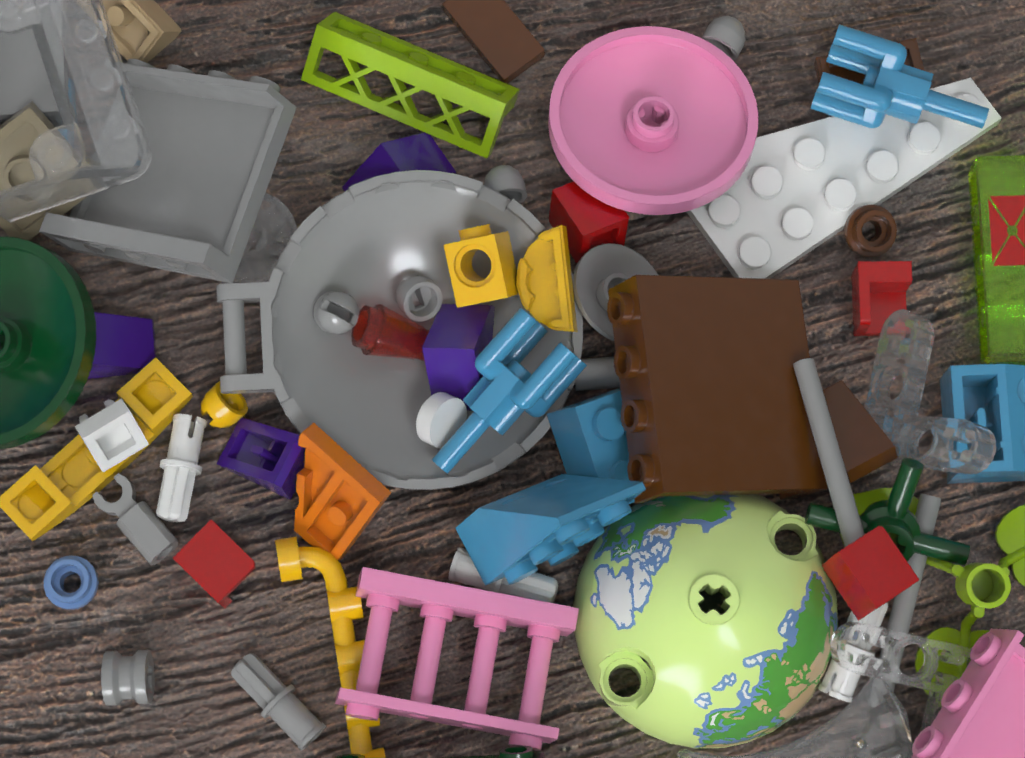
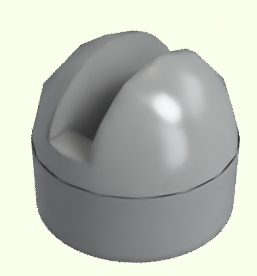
(727, 35)
(507, 182)
(427, 294)
(332, 323)

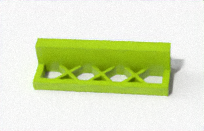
(416, 67)

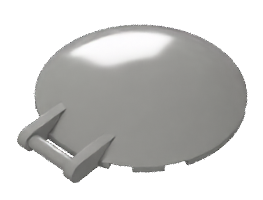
(367, 247)

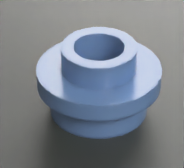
(59, 571)

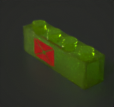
(999, 256)

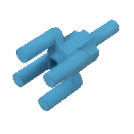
(887, 87)
(508, 387)

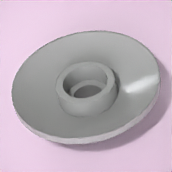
(597, 273)

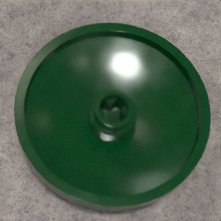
(43, 339)

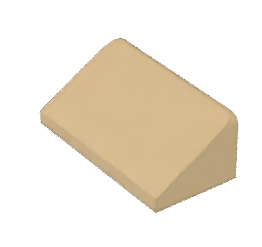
(140, 28)

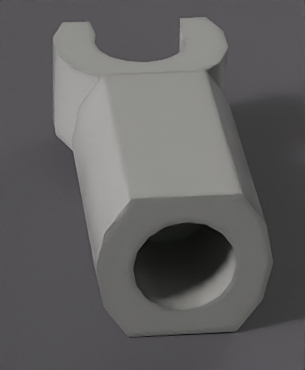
(139, 523)

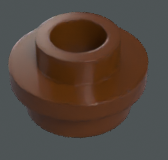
(884, 230)

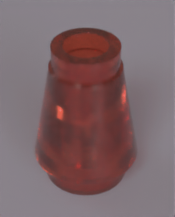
(388, 334)

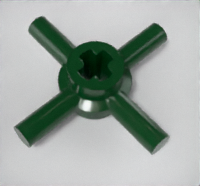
(897, 520)

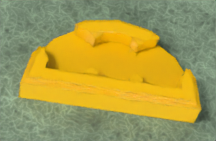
(546, 281)

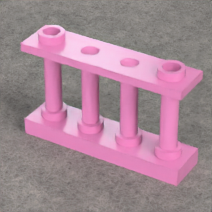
(491, 615)

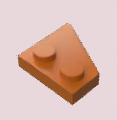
(333, 495)

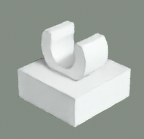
(111, 434)

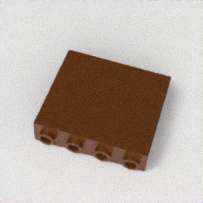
(713, 386)

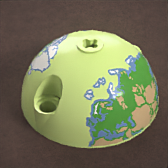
(710, 673)

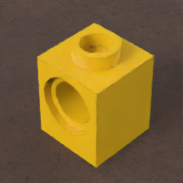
(466, 283)

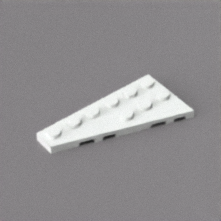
(817, 174)

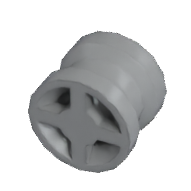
(127, 677)

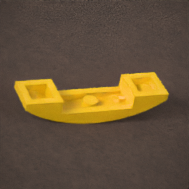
(72, 476)

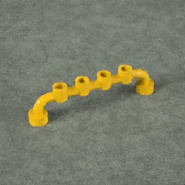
(343, 609)

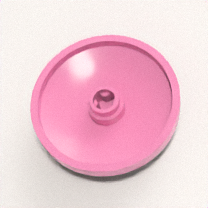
(652, 120)

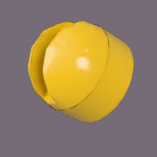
(223, 408)

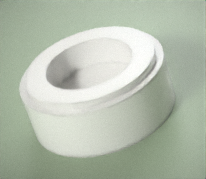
(440, 418)

